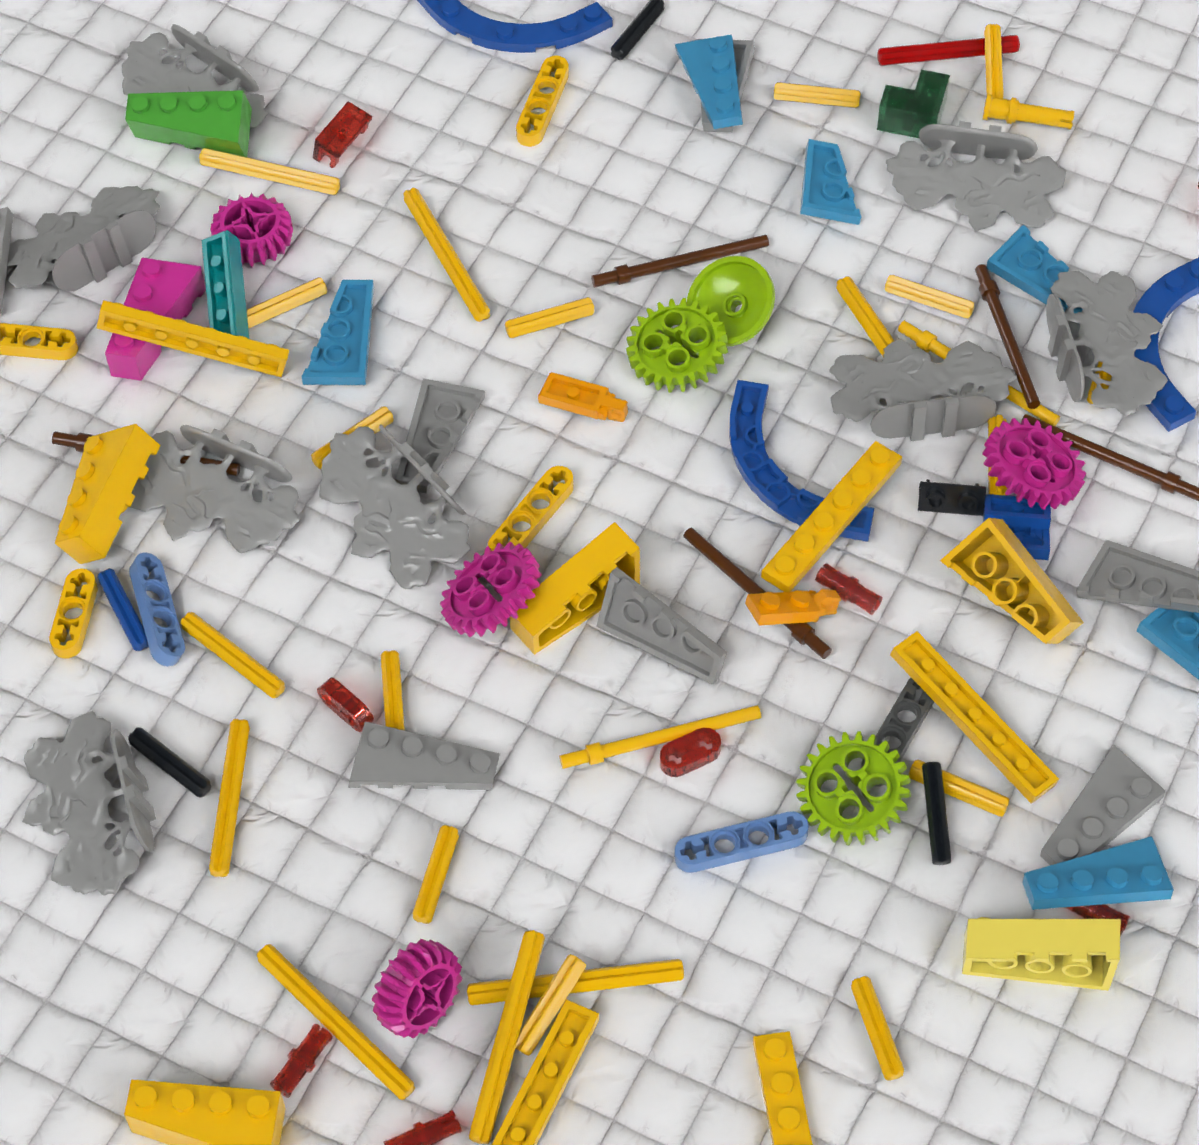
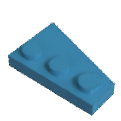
(825, 185)

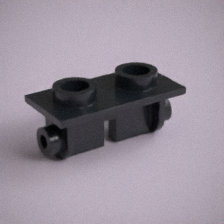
(951, 498)

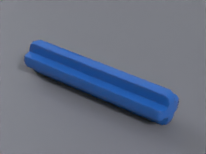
(123, 609)

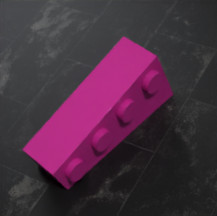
(164, 290)

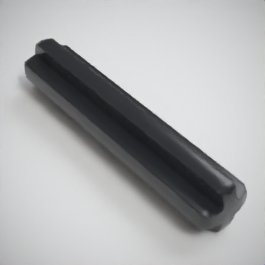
(637, 29)
(169, 762)
(936, 813)

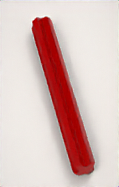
(942, 50)

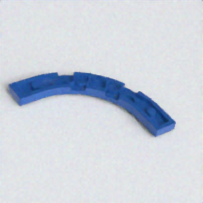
(518, 37)
(1159, 302)
(764, 475)

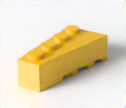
(103, 491)
(1012, 579)
(575, 589)
(204, 1114)

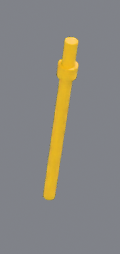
(928, 342)
(595, 753)

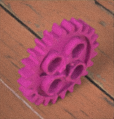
(1034, 463)
(470, 605)

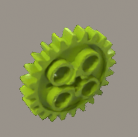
(660, 363)
(829, 806)

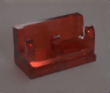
(341, 133)

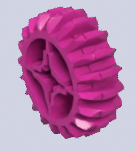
(259, 224)
(417, 988)

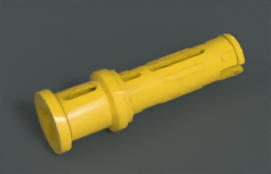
(1013, 110)

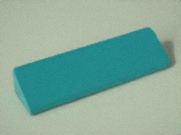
(225, 284)

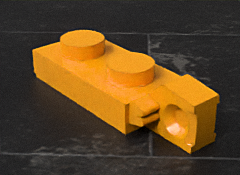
(582, 398)
(792, 606)

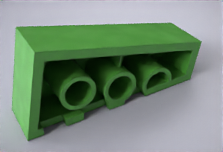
(192, 119)

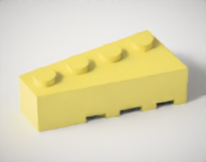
(1044, 950)

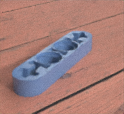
(162, 609)
(738, 835)

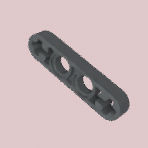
(904, 731)

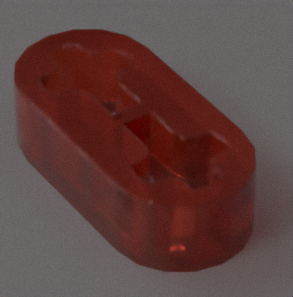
(345, 704)
(690, 752)

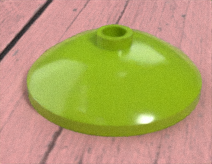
(732, 283)

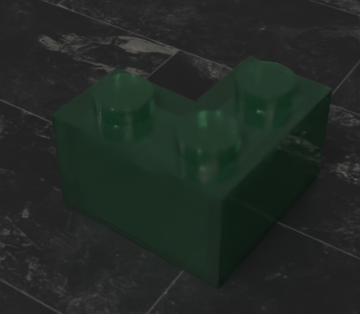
(909, 110)

